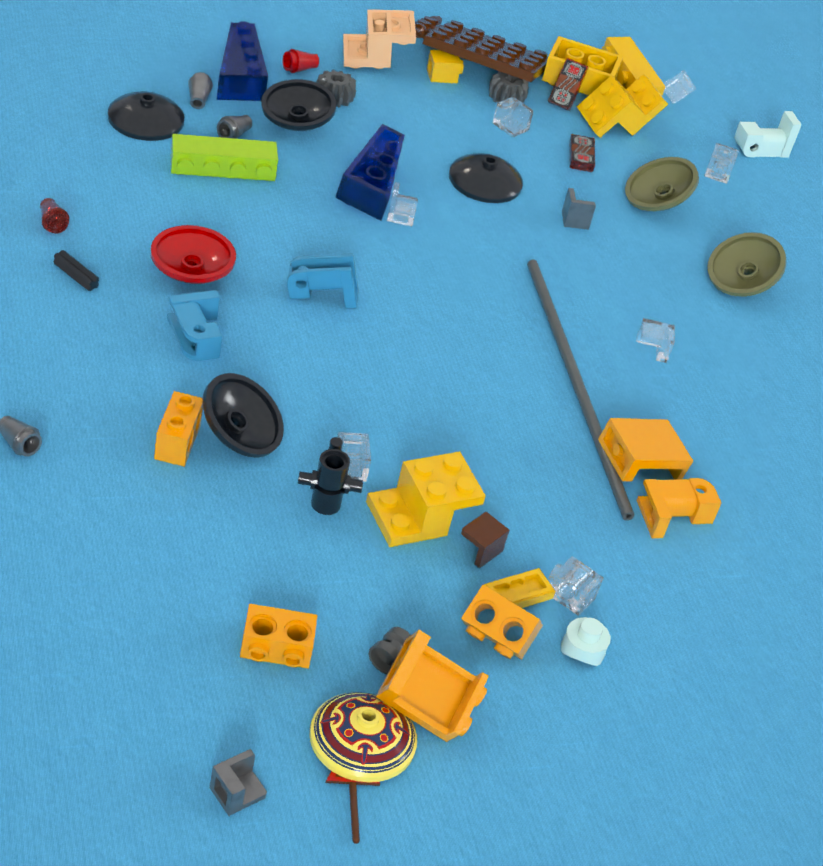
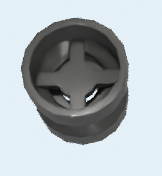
(384, 652)

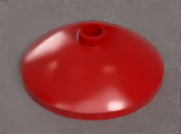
(193, 254)

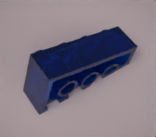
(243, 66)
(371, 174)

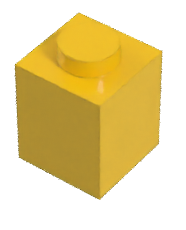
(444, 67)

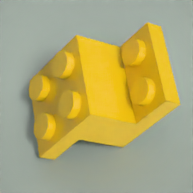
(628, 106)
(425, 499)

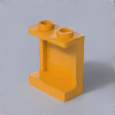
(644, 445)
(432, 689)

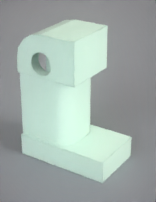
(768, 141)

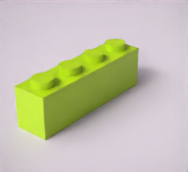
(223, 157)

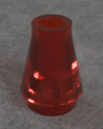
(53, 216)

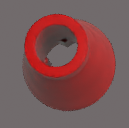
(298, 60)

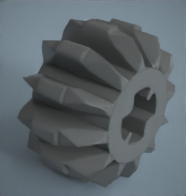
(340, 84)
(506, 86)

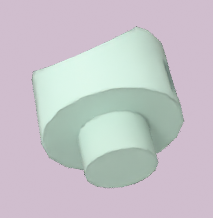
(586, 640)

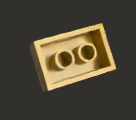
(600, 63)

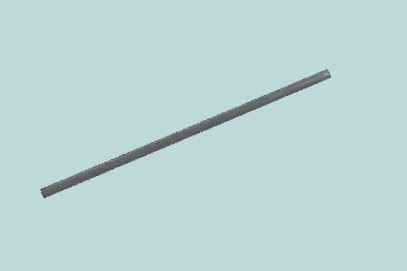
(580, 389)

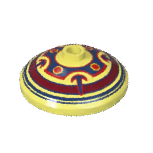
(362, 737)

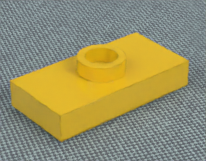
(524, 588)

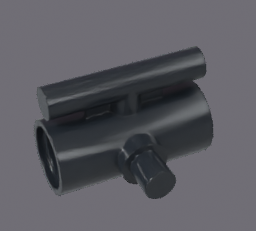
(330, 479)

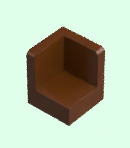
(487, 535)

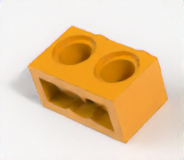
(178, 428)
(506, 616)
(278, 636)

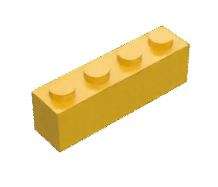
(633, 62)

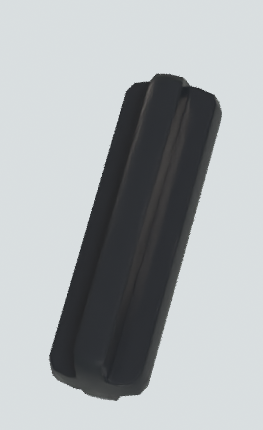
(76, 270)

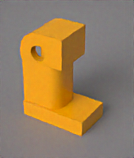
(677, 499)

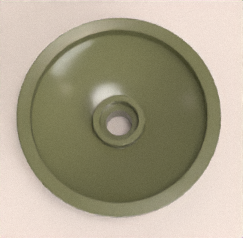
(662, 184)
(747, 264)

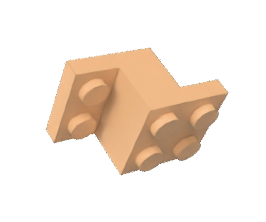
(376, 45)

